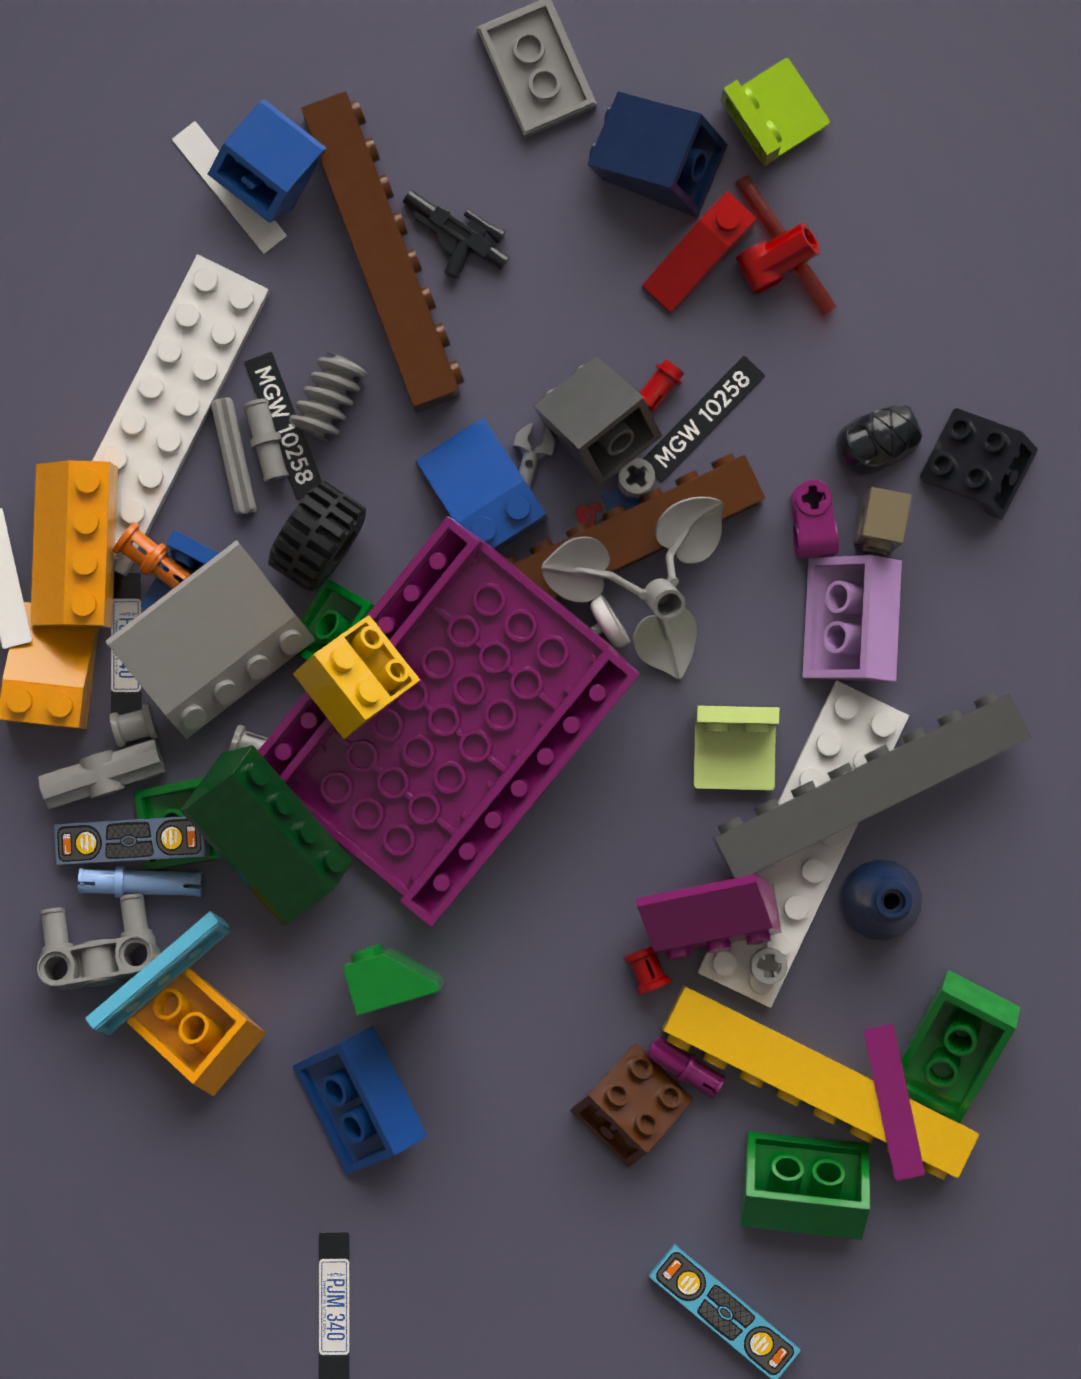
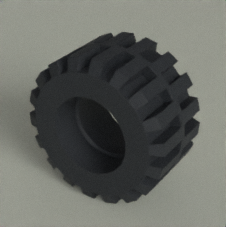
(317, 536)

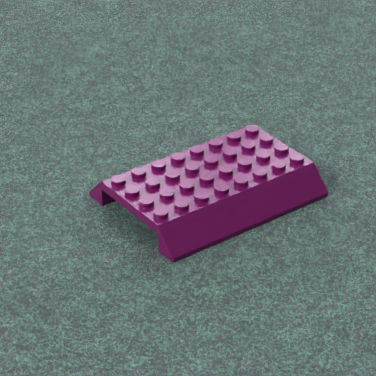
(473, 744)

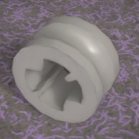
(758, 973)

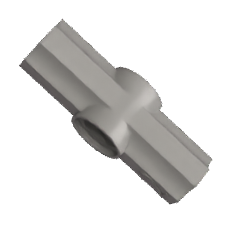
(101, 774)

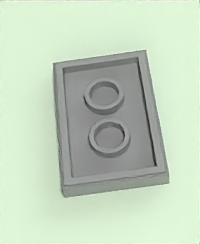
(536, 67)

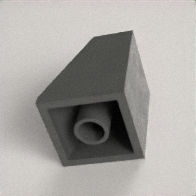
(598, 419)

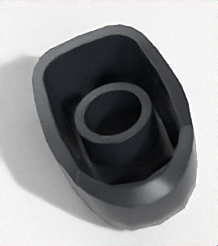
(878, 439)

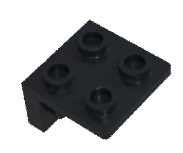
(980, 461)

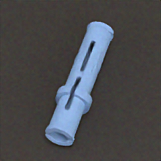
(145, 882)

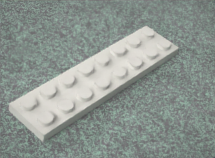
(176, 390)
(843, 733)

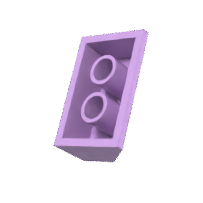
(852, 618)

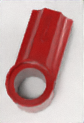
(769, 261)

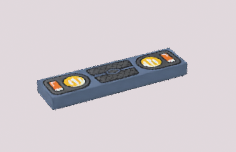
(128, 840)

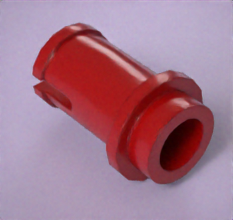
(661, 384)

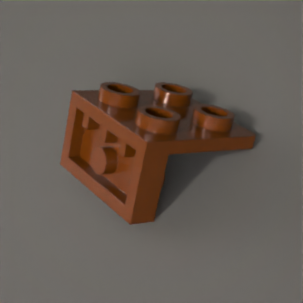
(632, 1106)

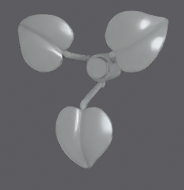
(669, 637)

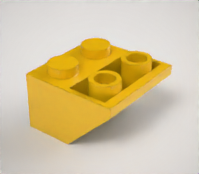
(356, 676)

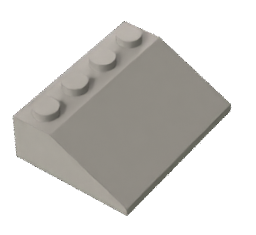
(210, 639)

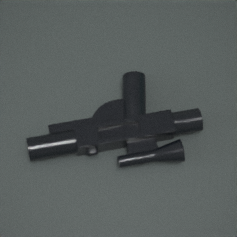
(457, 237)

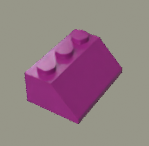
(710, 916)

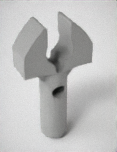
(531, 458)

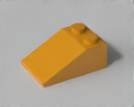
(50, 677)
(197, 1030)

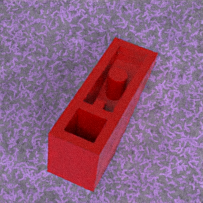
(700, 252)

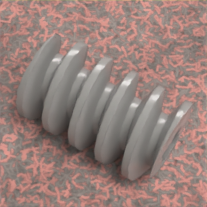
(327, 397)

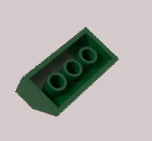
(266, 834)

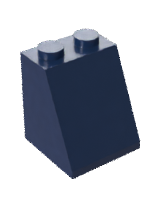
(658, 152)

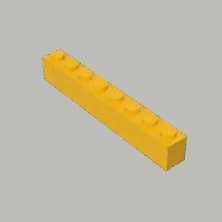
(808, 1077)

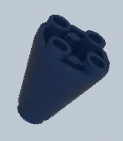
(864, 897)

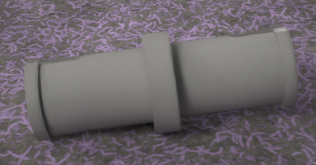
(265, 440)

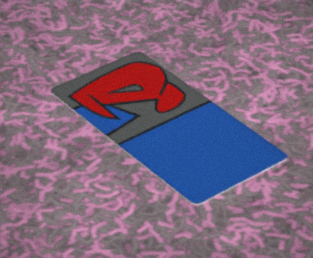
(593, 509)

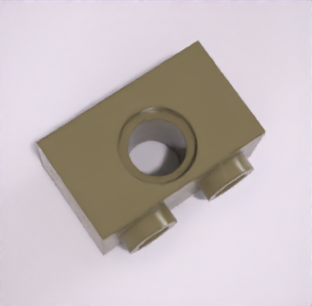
(882, 521)

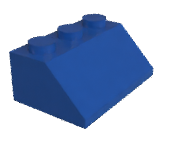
(360, 1101)

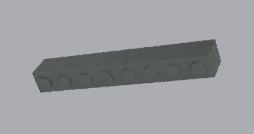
(871, 787)

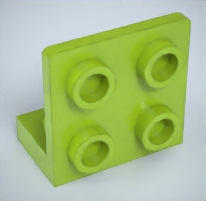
(774, 111)

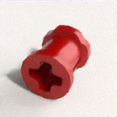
(647, 970)

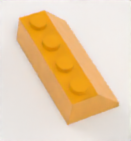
(74, 544)

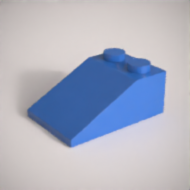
(482, 486)

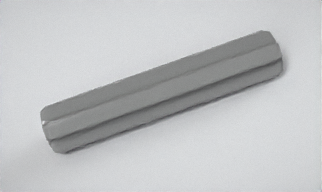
(233, 456)

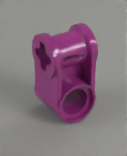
(814, 529)

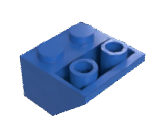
(267, 162)

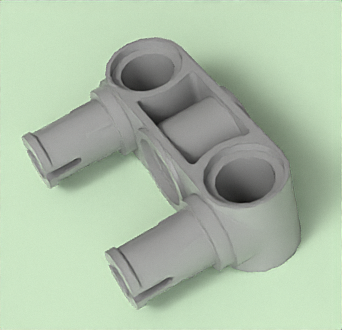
(96, 961)

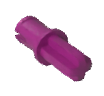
(685, 1067)

